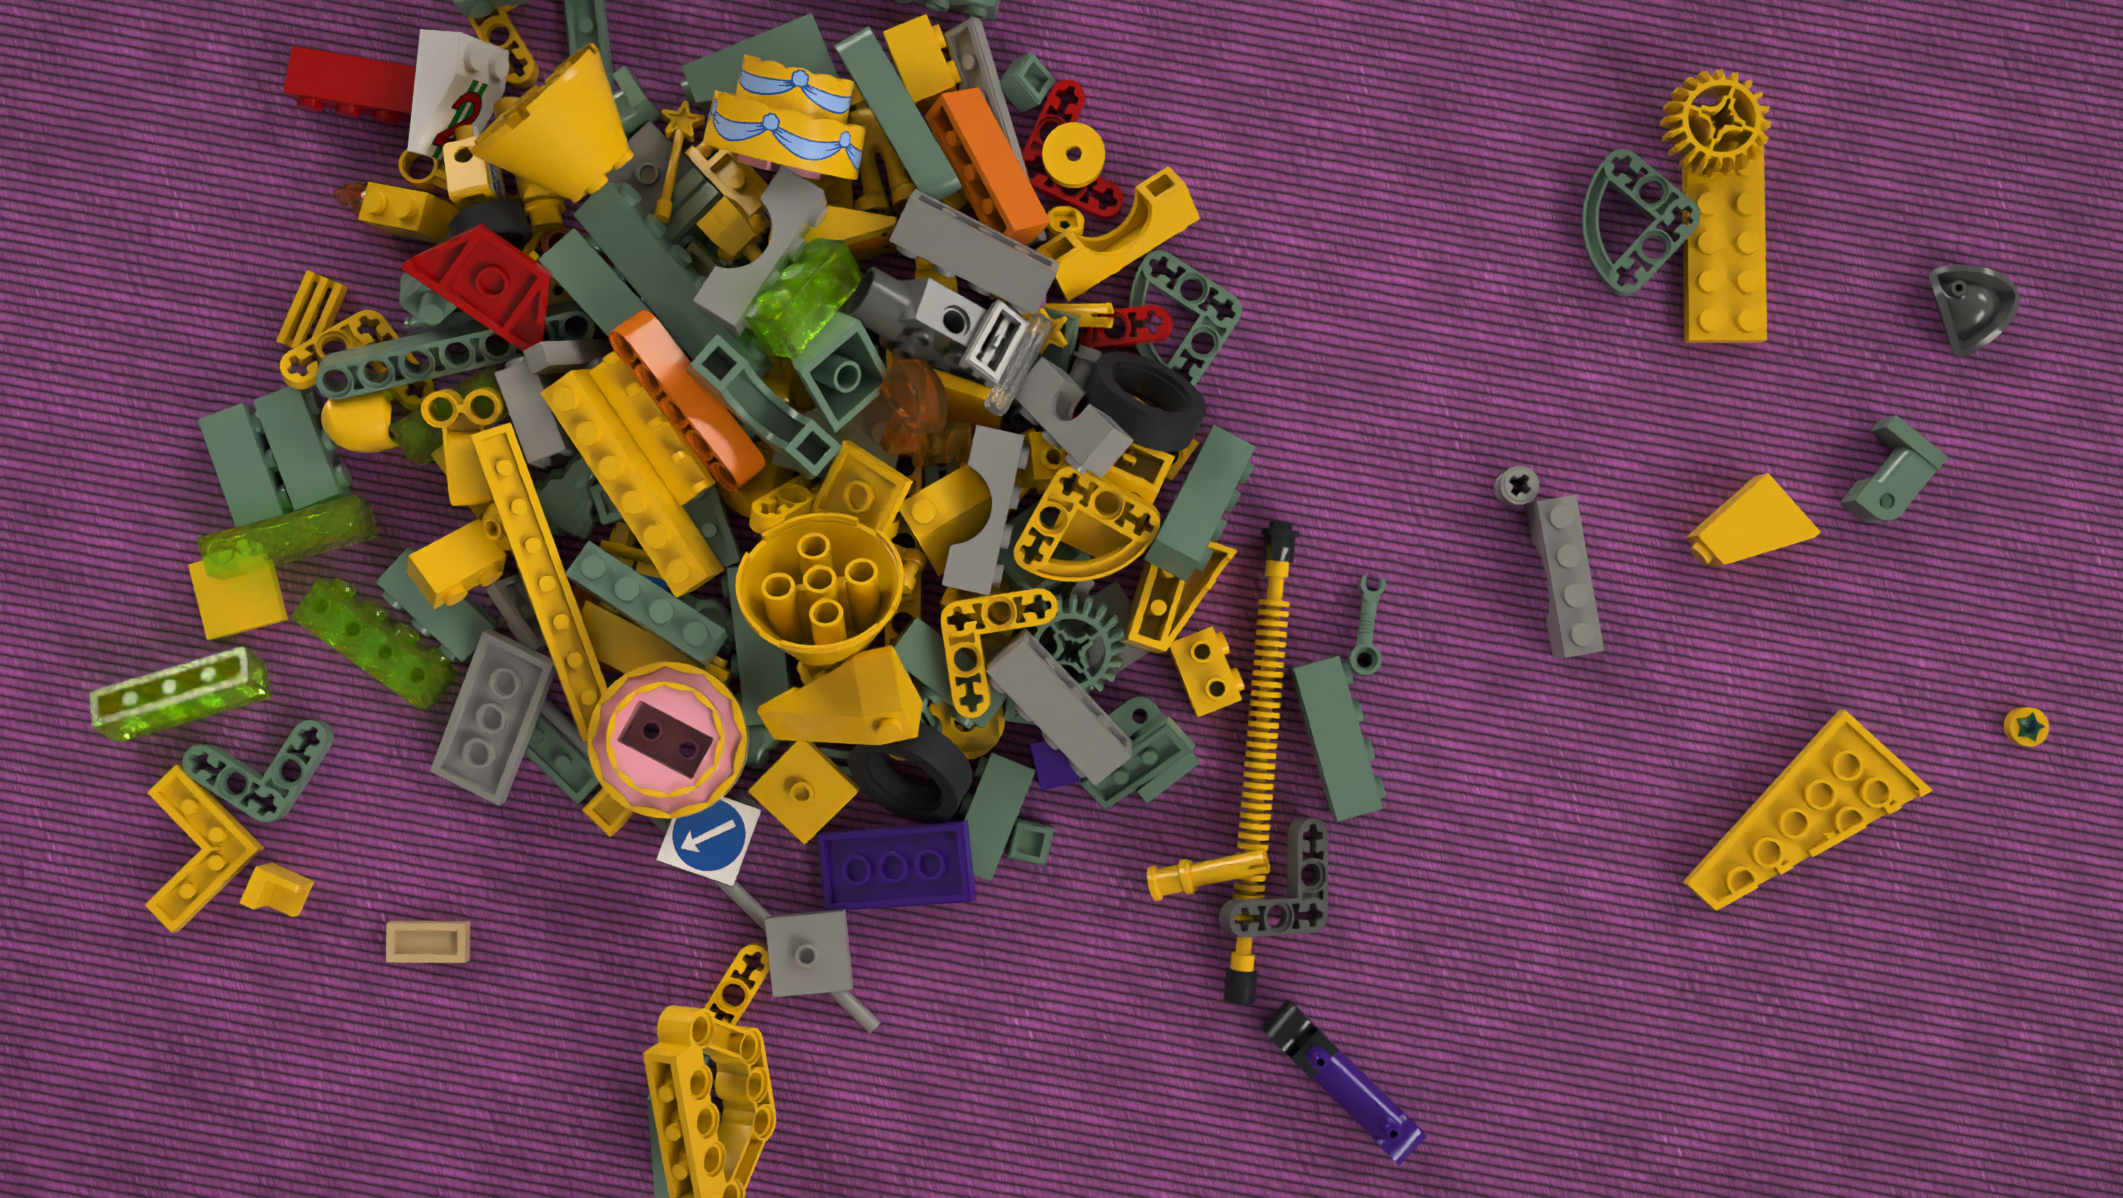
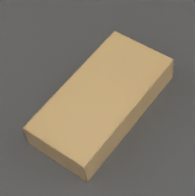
(428, 941)

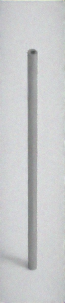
(737, 894)

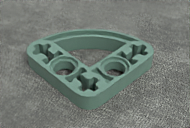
(1658, 212)
(1206, 322)

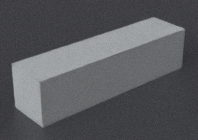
(564, 356)

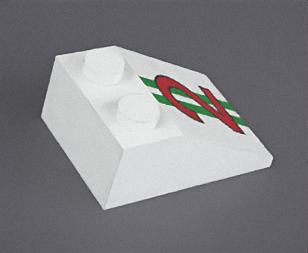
(453, 87)

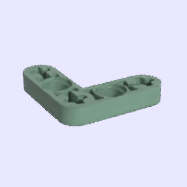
(272, 782)

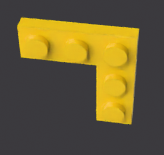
(223, 845)

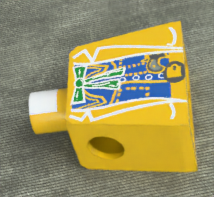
(469, 177)

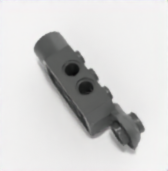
(926, 323)

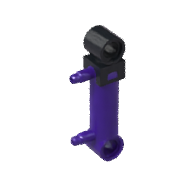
(1343, 1081)

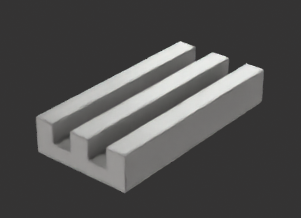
(980, 366)

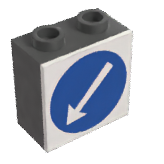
(712, 840)

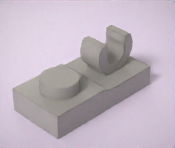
(516, 610)

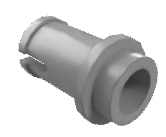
(1084, 364)

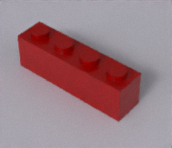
(350, 85)

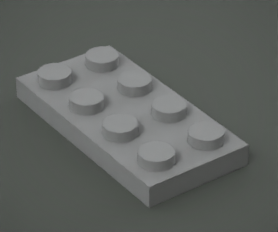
(494, 716)

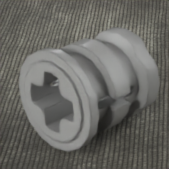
(1528, 486)

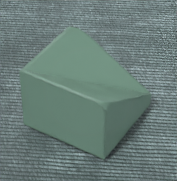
(1026, 82)

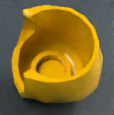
(360, 422)

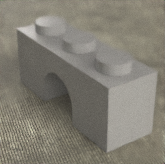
(1090, 439)

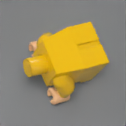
(734, 230)

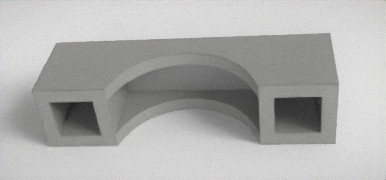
(793, 209)
(995, 458)
(1572, 605)

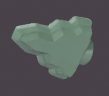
(568, 499)

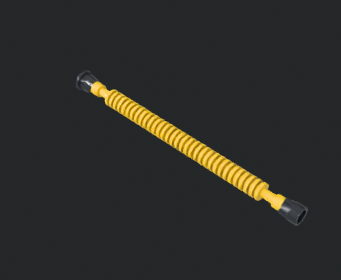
(1278, 553)

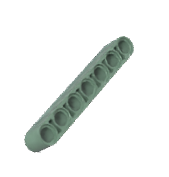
(440, 361)

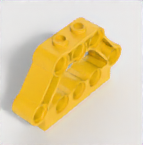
(693, 1152)

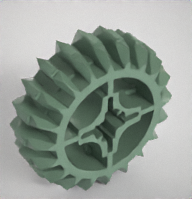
(1080, 660)

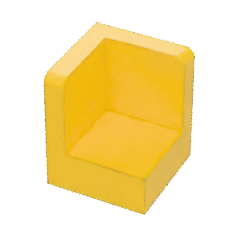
(276, 888)

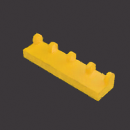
(653, 432)

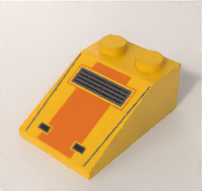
(863, 231)

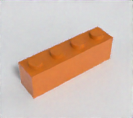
(986, 165)

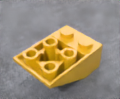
(1137, 471)

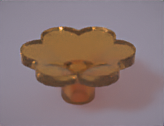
(351, 194)

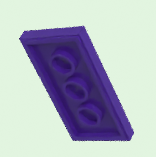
(896, 866)

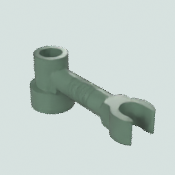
(1366, 627)

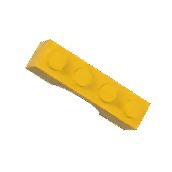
(1158, 213)

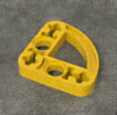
(1068, 504)

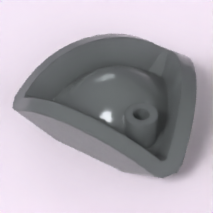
(1973, 305)

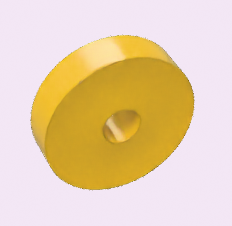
(1073, 137)

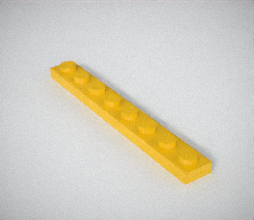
(541, 571)

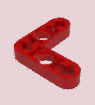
(1034, 148)
(1099, 340)

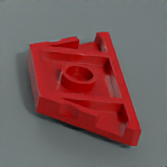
(488, 282)

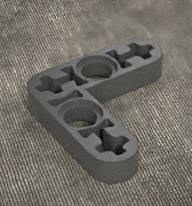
(1299, 896)

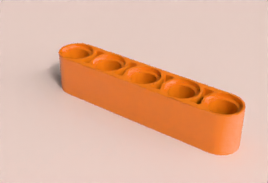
(689, 407)

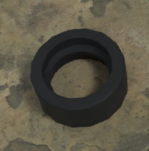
(500, 216)

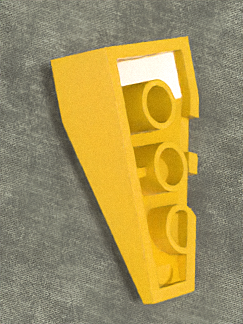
(951, 512)
(857, 703)

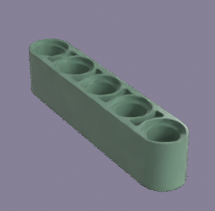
(897, 115)

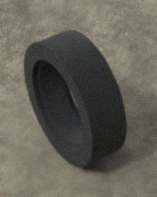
(1148, 427)
(904, 795)

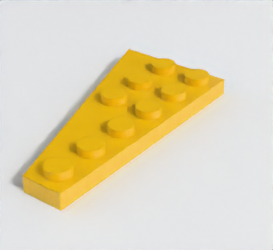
(1815, 803)

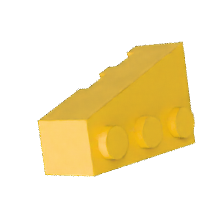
(1166, 602)

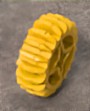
(1745, 129)

